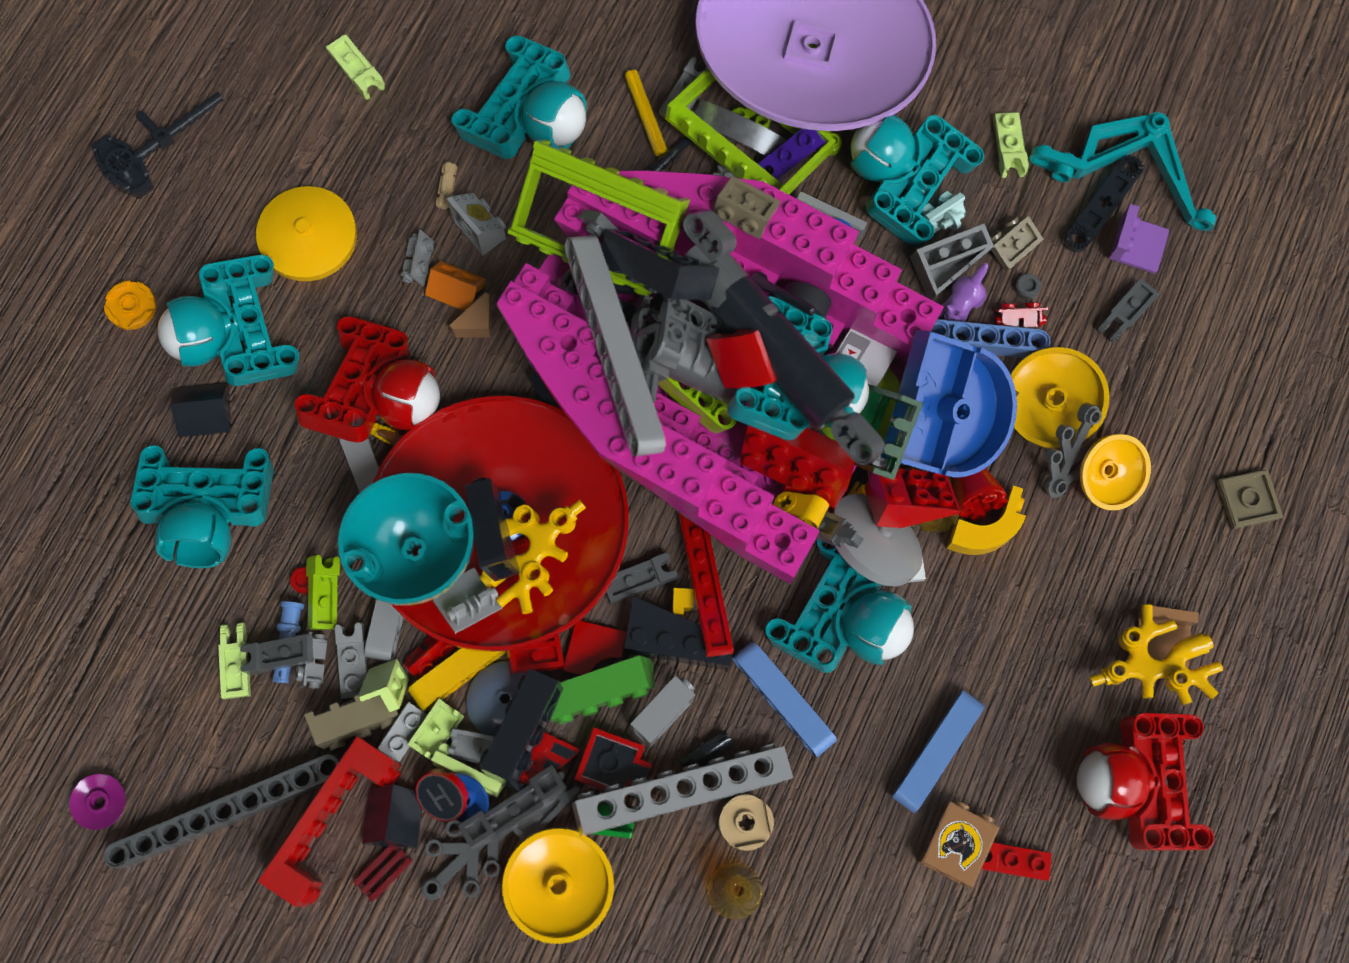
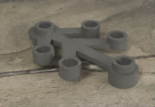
(1058, 480)
(466, 856)

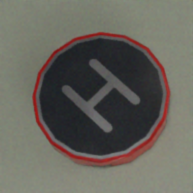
(442, 795)

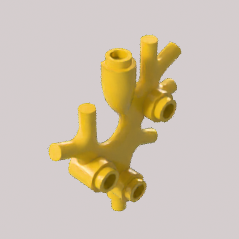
(542, 544)
(1148, 670)

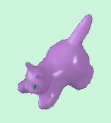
(966, 294)

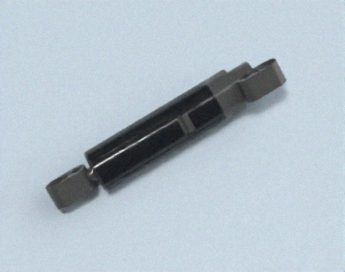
(796, 365)

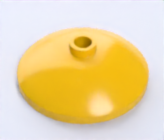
(1125, 476)

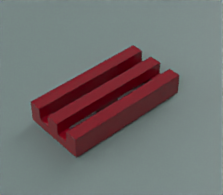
(366, 888)

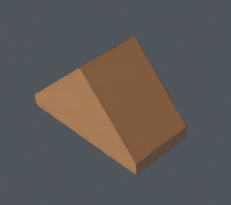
(474, 321)

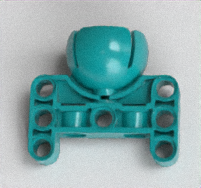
(195, 514)

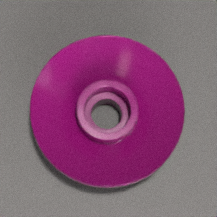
(85, 797)

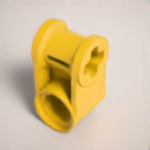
(807, 508)

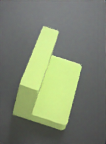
(388, 682)

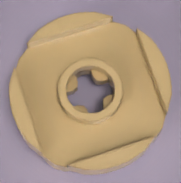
(754, 809)

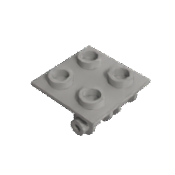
(467, 601)

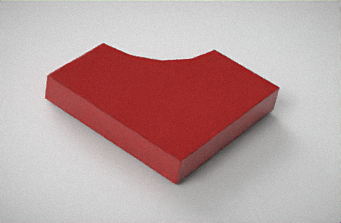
(591, 646)

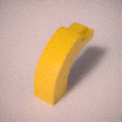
(978, 539)

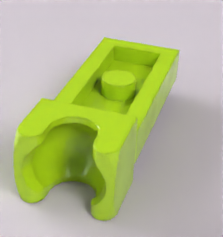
(322, 592)

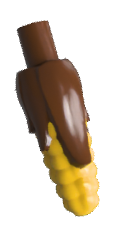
(387, 435)

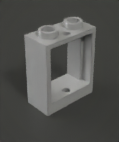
(663, 711)

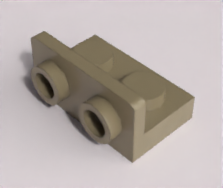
(745, 207)
(1015, 240)

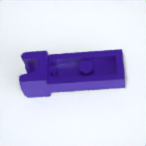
(793, 152)

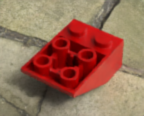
(910, 498)

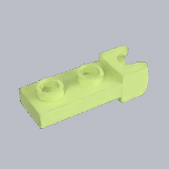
(355, 65)
(1010, 143)

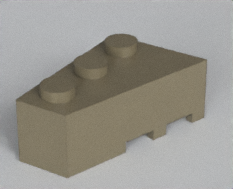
(349, 721)

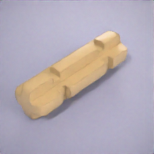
(446, 185)

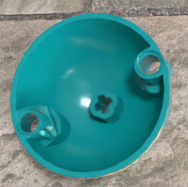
(392, 522)

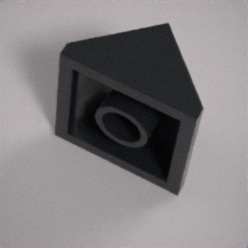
(202, 410)
(392, 817)

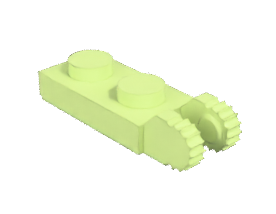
(232, 680)

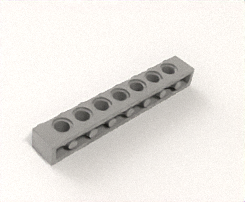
(776, 771)

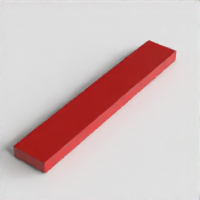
(706, 589)

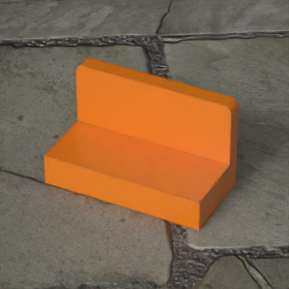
(453, 285)

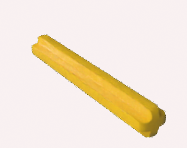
(645, 112)

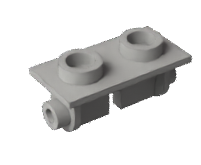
(420, 248)
(312, 672)
(402, 731)

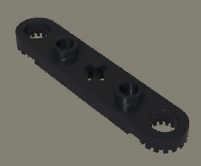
(1094, 214)

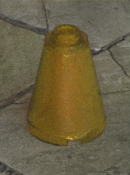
(721, 891)

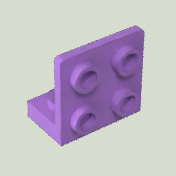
(1138, 242)

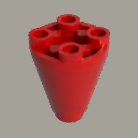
(978, 494)

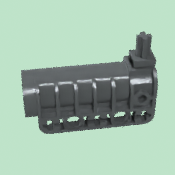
(679, 348)

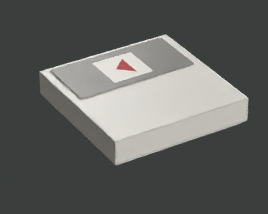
(870, 353)

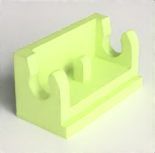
(435, 729)

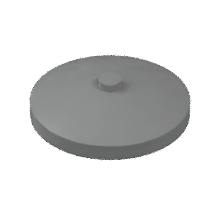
(886, 553)

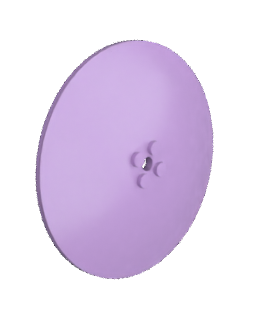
(865, 65)

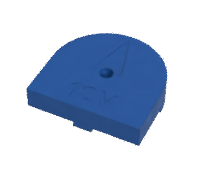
(964, 410)

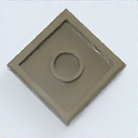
(1249, 499)

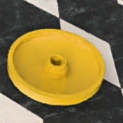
(307, 233)
(1052, 390)
(558, 886)

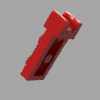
(1018, 862)

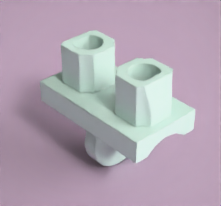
(948, 213)

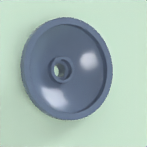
(485, 694)

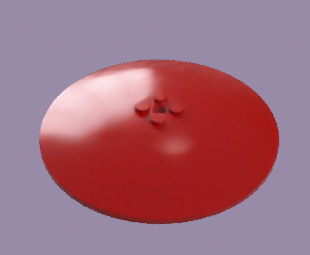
(549, 465)

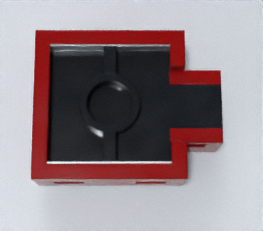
(611, 762)

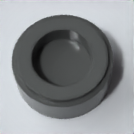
(1027, 286)

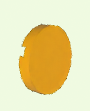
(130, 305)

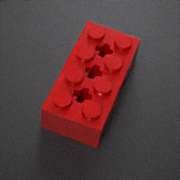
(807, 463)

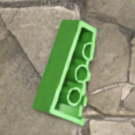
(604, 687)

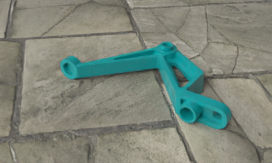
(1152, 132)

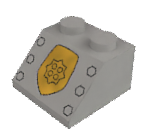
(476, 221)

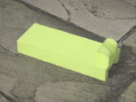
(443, 761)

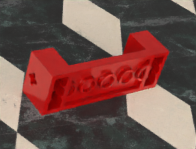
(283, 874)

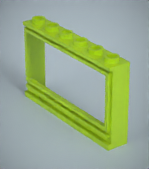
(725, 151)
(599, 181)

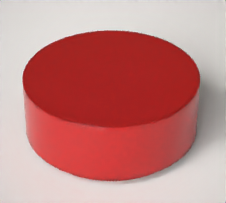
(299, 580)

